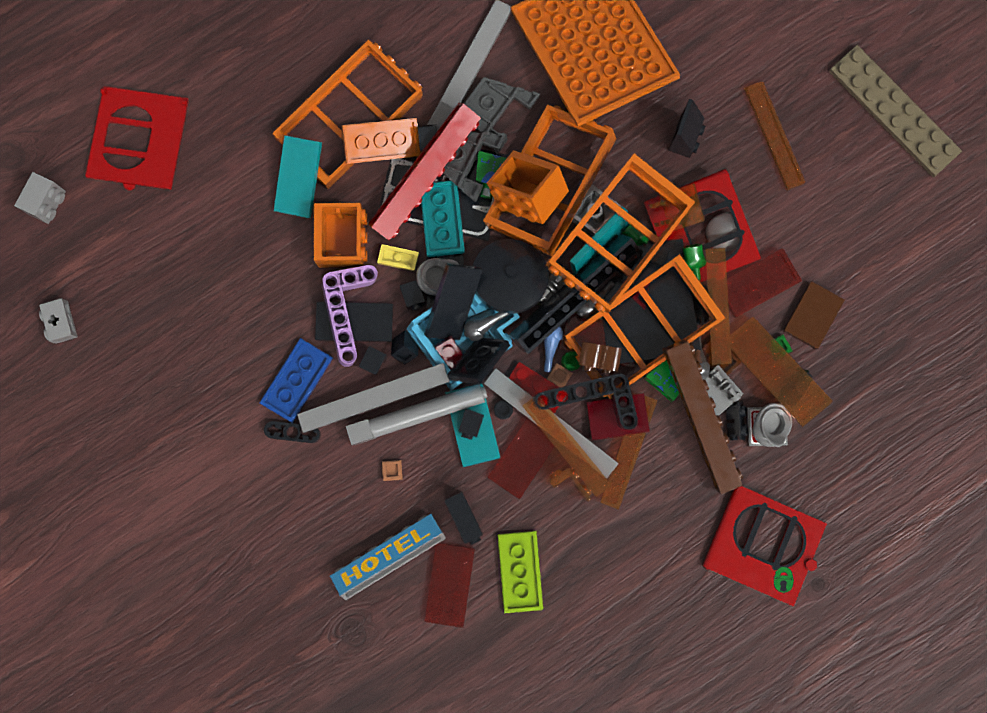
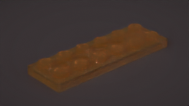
(778, 372)

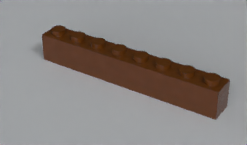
(702, 416)

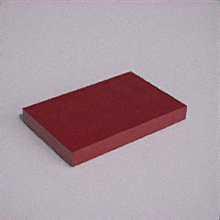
(604, 423)

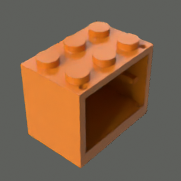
(528, 187)
(340, 235)

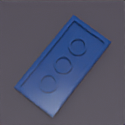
(296, 380)

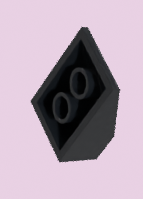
(688, 130)

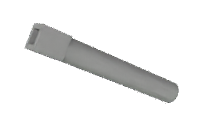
(416, 414)

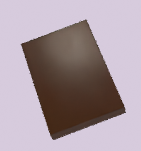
(814, 315)

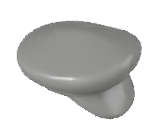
(719, 227)
(430, 274)
(772, 425)

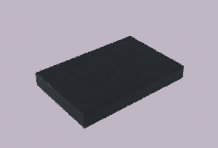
(478, 360)

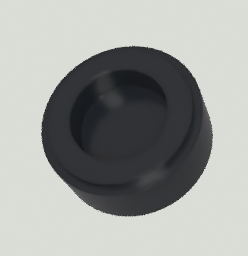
(503, 410)

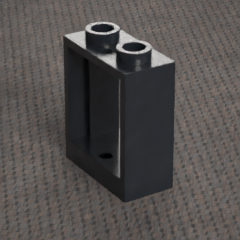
(464, 519)

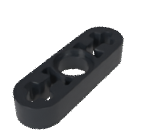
(306, 439)

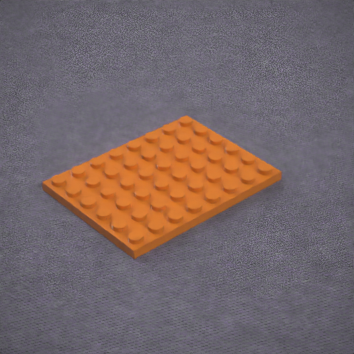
(595, 52)

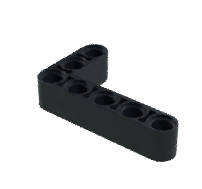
(590, 392)

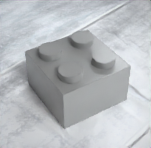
(40, 198)
(601, 215)

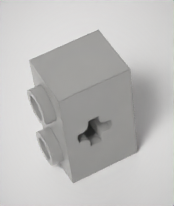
(65, 326)

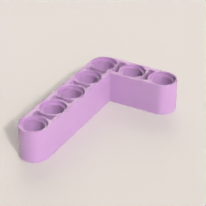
(341, 310)

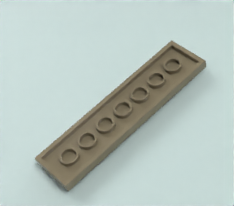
(895, 111)

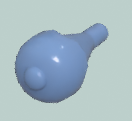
(550, 346)

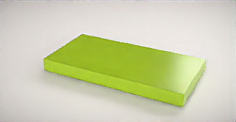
(520, 572)

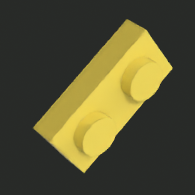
(398, 257)

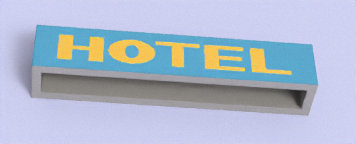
(387, 557)

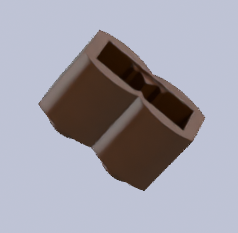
(600, 357)

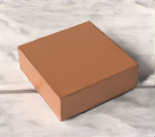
(559, 375)
(392, 470)

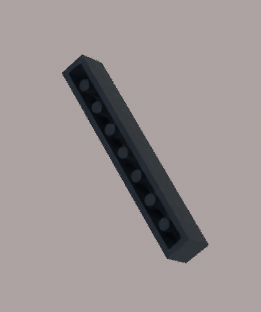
(567, 300)

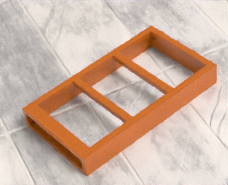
(340, 77)
(531, 148)
(662, 187)
(696, 288)

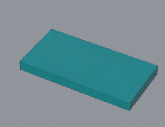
(297, 176)
(442, 220)
(605, 235)
(479, 449)

